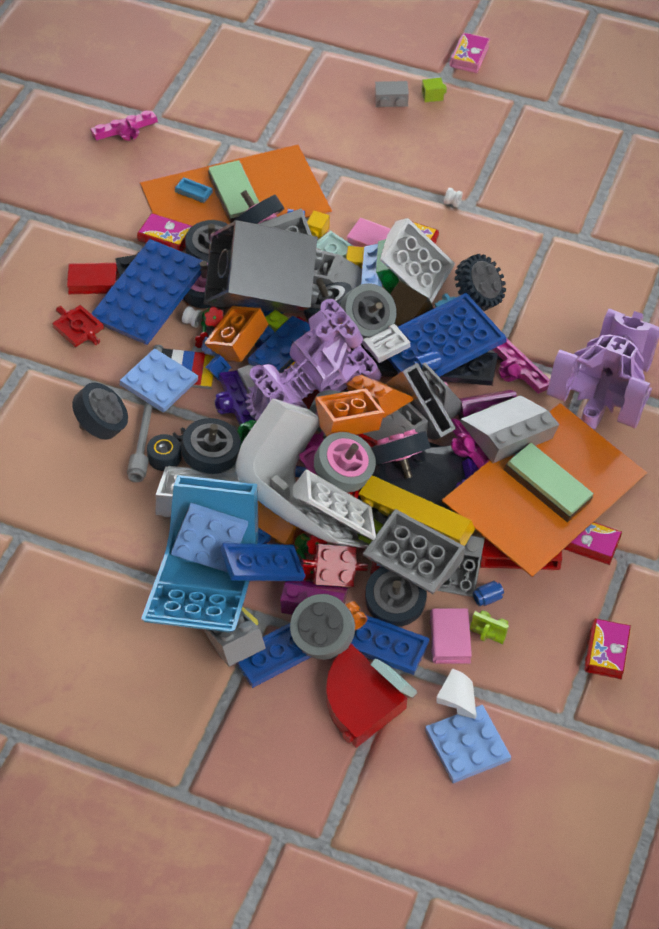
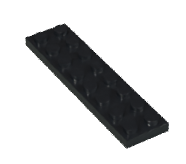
(477, 371)

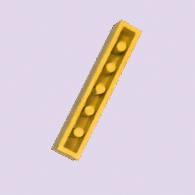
(389, 497)

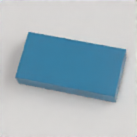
(193, 190)

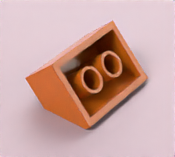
(237, 333)
(386, 396)
(349, 412)
(274, 525)

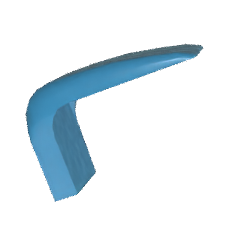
(192, 592)

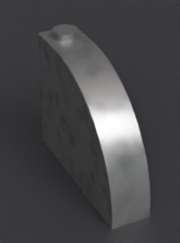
(414, 383)

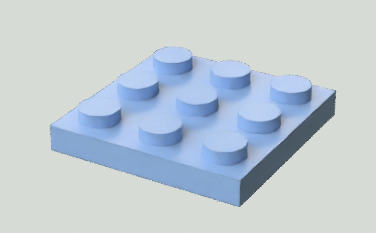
(158, 380)
(204, 533)
(467, 744)

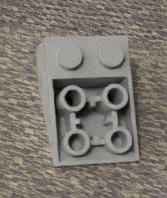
(338, 269)
(448, 399)
(400, 421)
(465, 577)
(238, 644)

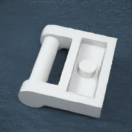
(386, 343)

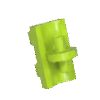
(489, 627)

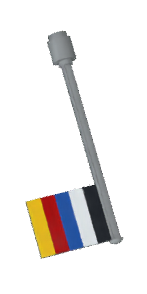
(194, 362)

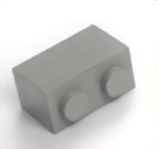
(391, 94)

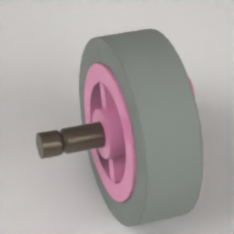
(345, 461)

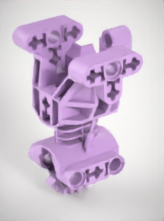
(320, 359)
(609, 369)

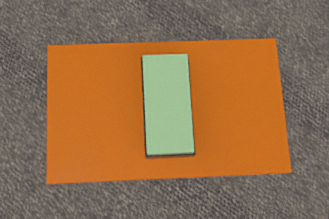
(266, 174)
(546, 492)

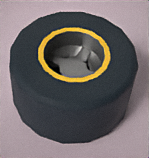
(164, 452)

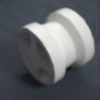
(453, 197)
(192, 316)

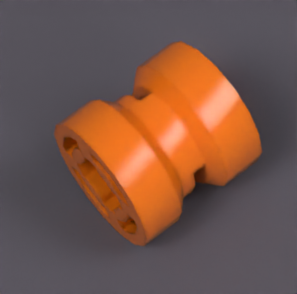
(359, 617)

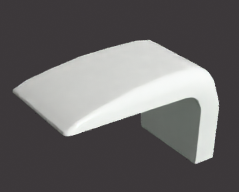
(274, 450)

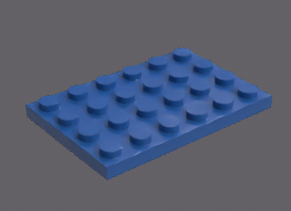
(148, 291)
(454, 330)

